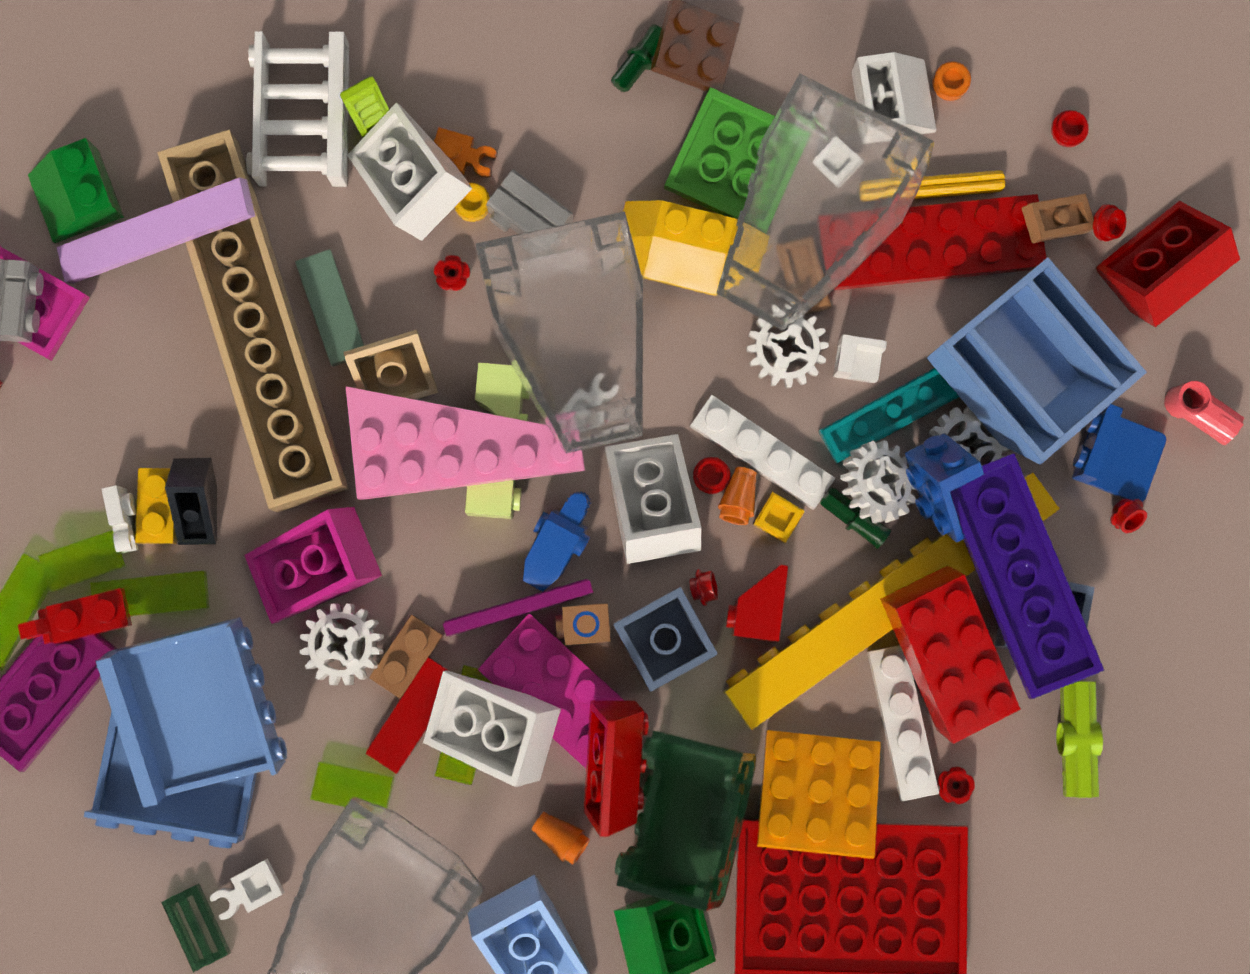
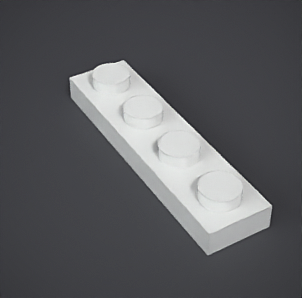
(762, 452)
(903, 723)

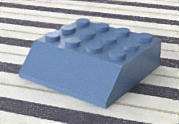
(1037, 364)

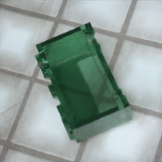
(688, 821)

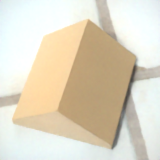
(393, 367)

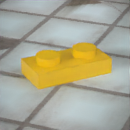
(153, 512)

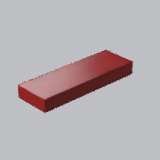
(408, 719)

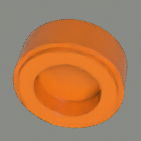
(951, 81)

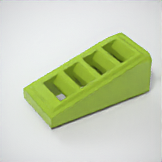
(364, 104)

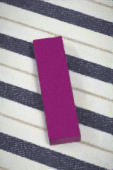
(517, 607)

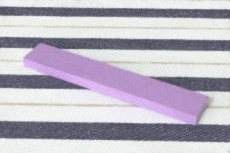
(156, 230)

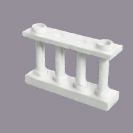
(331, 127)

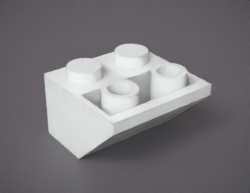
(895, 88)

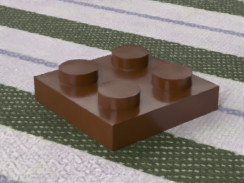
(695, 46)

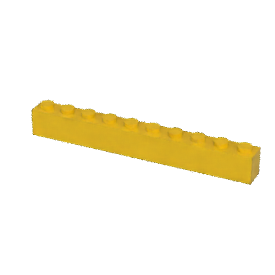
(847, 628)

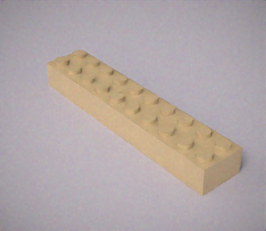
(257, 334)

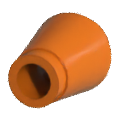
(739, 497)
(561, 837)

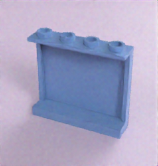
(192, 710)
(207, 812)

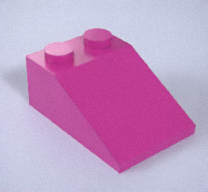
(312, 563)

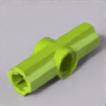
(1079, 740)

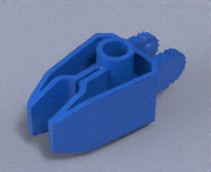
(558, 539)

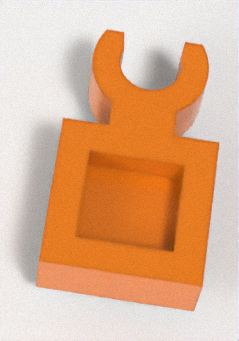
(461, 151)

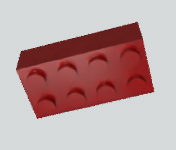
(950, 653)

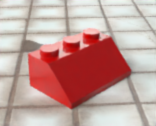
(1169, 262)
(614, 764)

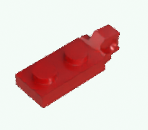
(79, 618)

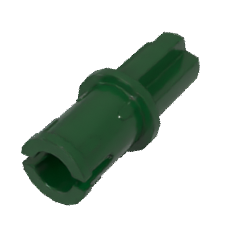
(638, 60)
(838, 505)

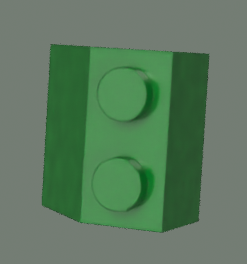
(74, 190)
(663, 937)

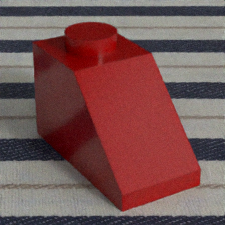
(760, 608)

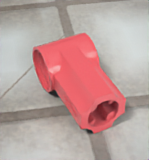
(1206, 411)

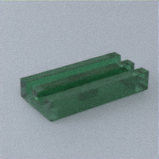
(182, 932)

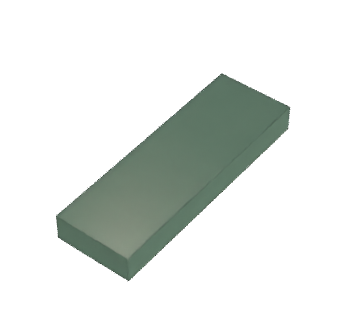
(329, 305)

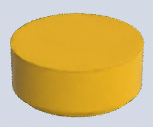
(473, 205)

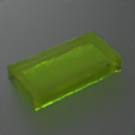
(81, 561)
(339, 784)

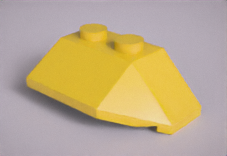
(680, 243)

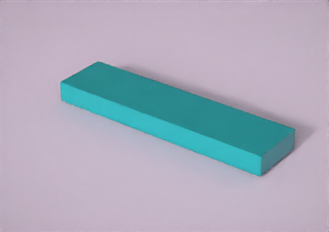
(887, 414)

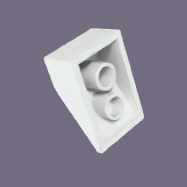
(408, 173)
(653, 499)
(492, 728)

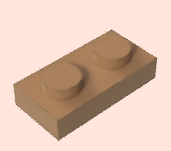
(1058, 218)
(406, 656)

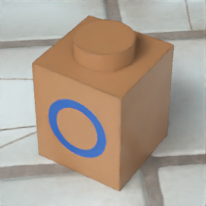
(584, 624)

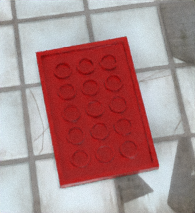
(854, 912)

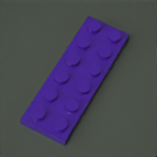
(1024, 579)

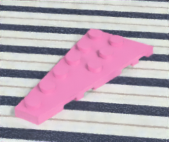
(430, 446)

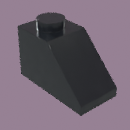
(193, 500)

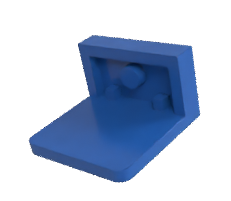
(1118, 455)
(936, 470)

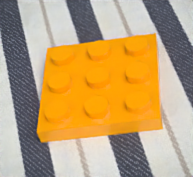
(819, 794)

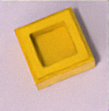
(778, 517)

